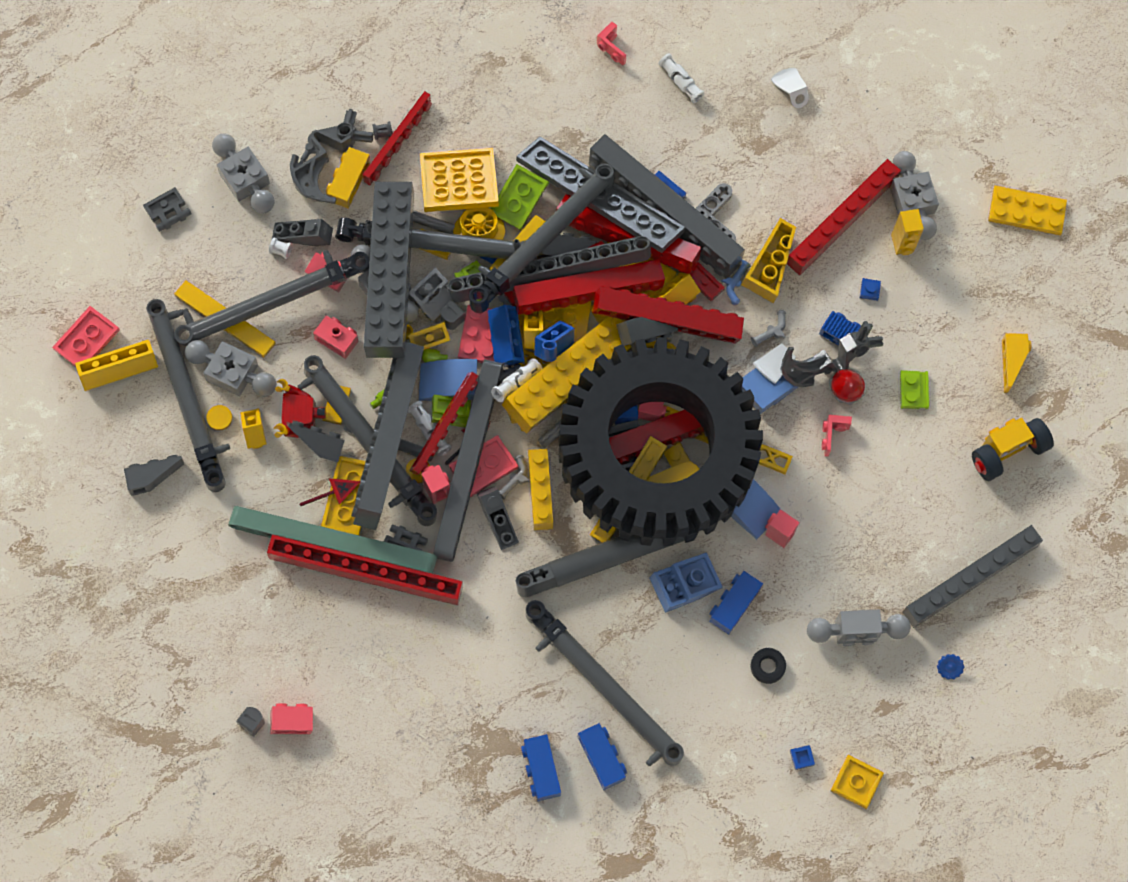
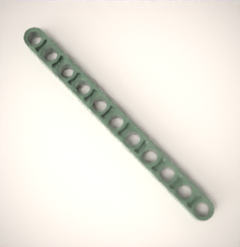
(268, 525)

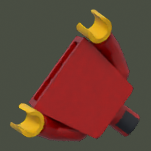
(297, 406)

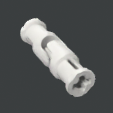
(681, 78)
(516, 380)
(424, 422)

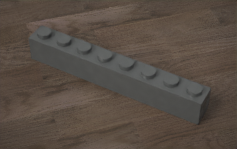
(972, 576)

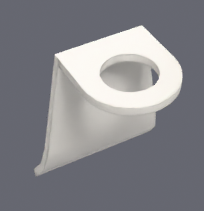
(792, 83)
(770, 363)

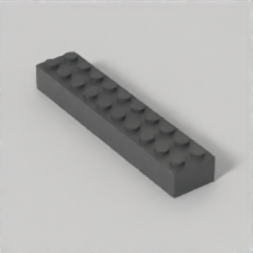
(716, 246)
(389, 270)
(386, 438)

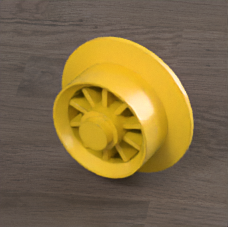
(480, 223)

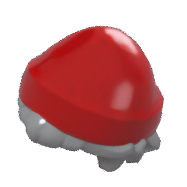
(847, 386)

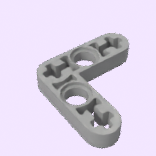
(709, 213)

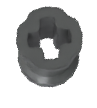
(382, 130)

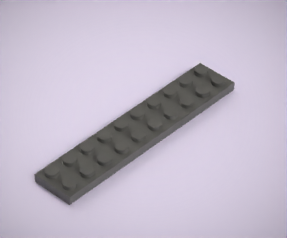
(613, 203)

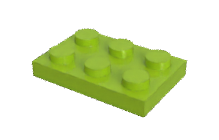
(519, 196)

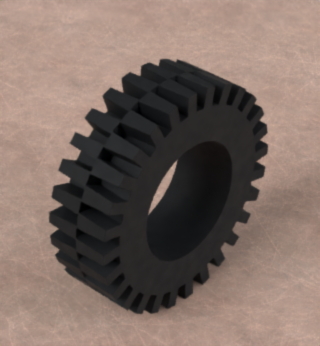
(671, 378)

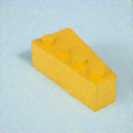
(768, 268)

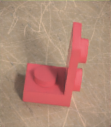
(604, 42)
(836, 422)

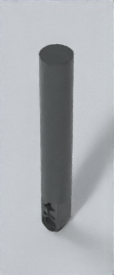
(585, 563)

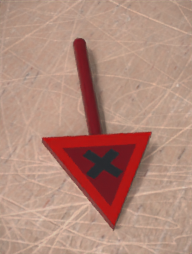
(341, 489)

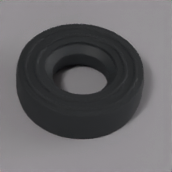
(762, 676)

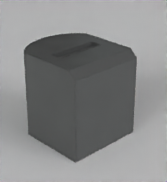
(452, 315)
(251, 720)

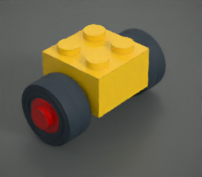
(1008, 441)

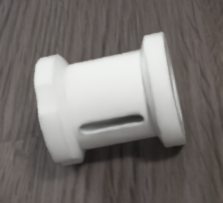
(280, 248)

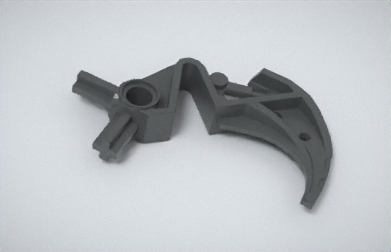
(308, 171)
(850, 346)

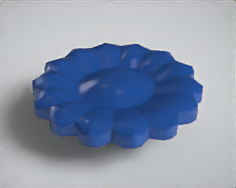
(950, 666)

